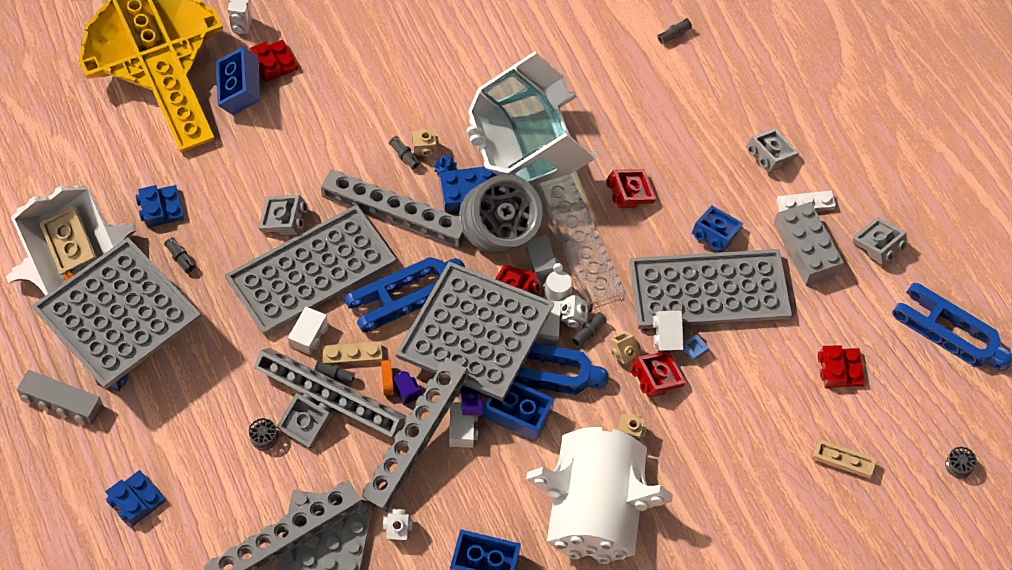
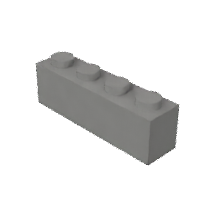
(59, 397)

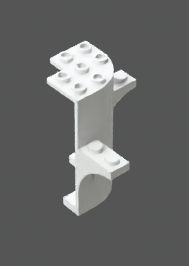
(39, 264)
(598, 494)

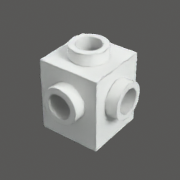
(573, 311)
(393, 531)

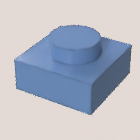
(695, 347)

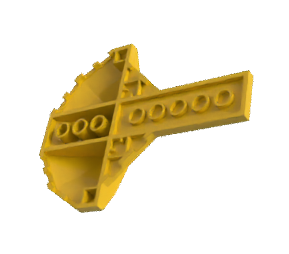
(155, 49)

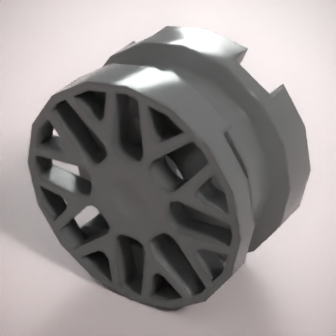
(263, 435)
(960, 463)

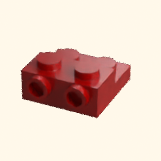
(274, 60)
(630, 188)
(519, 278)
(841, 367)
(657, 373)

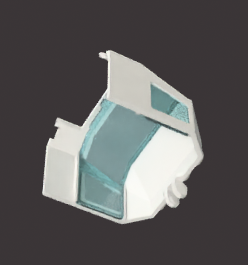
(522, 126)

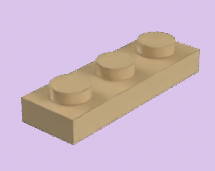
(352, 353)
(844, 458)

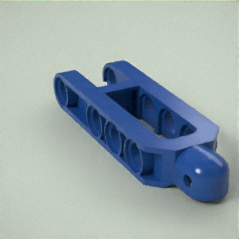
(379, 290)
(927, 327)
(588, 376)

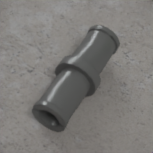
(674, 31)
(404, 152)
(179, 255)
(589, 329)
(335, 372)

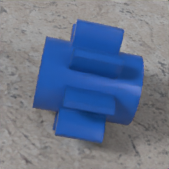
(445, 163)

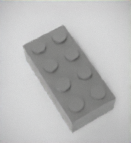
(808, 243)

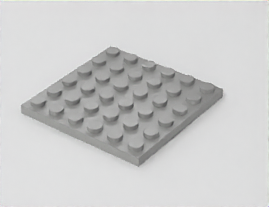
(116, 312)
(477, 326)

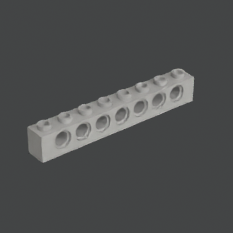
(383, 209)
(330, 392)
(406, 462)
(296, 535)

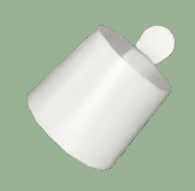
(558, 284)

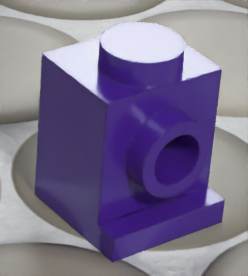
(406, 387)

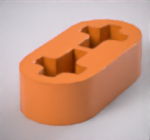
(387, 377)

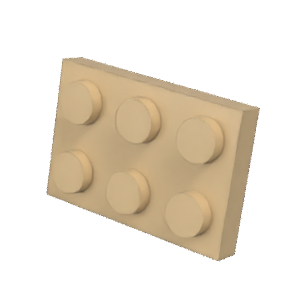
(67, 240)

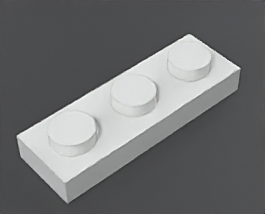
(820, 200)

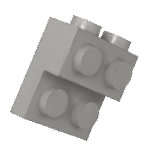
(771, 149)
(283, 214)
(881, 240)
(305, 419)

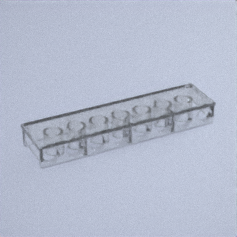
(580, 242)

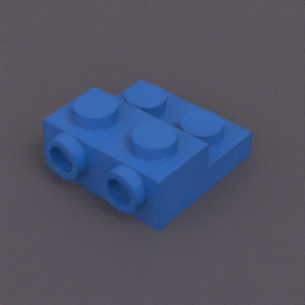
(159, 205)
(716, 228)
(134, 498)

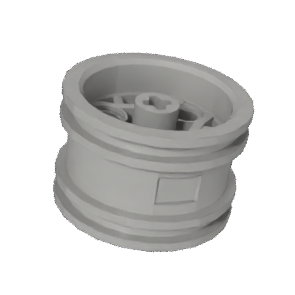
(501, 213)

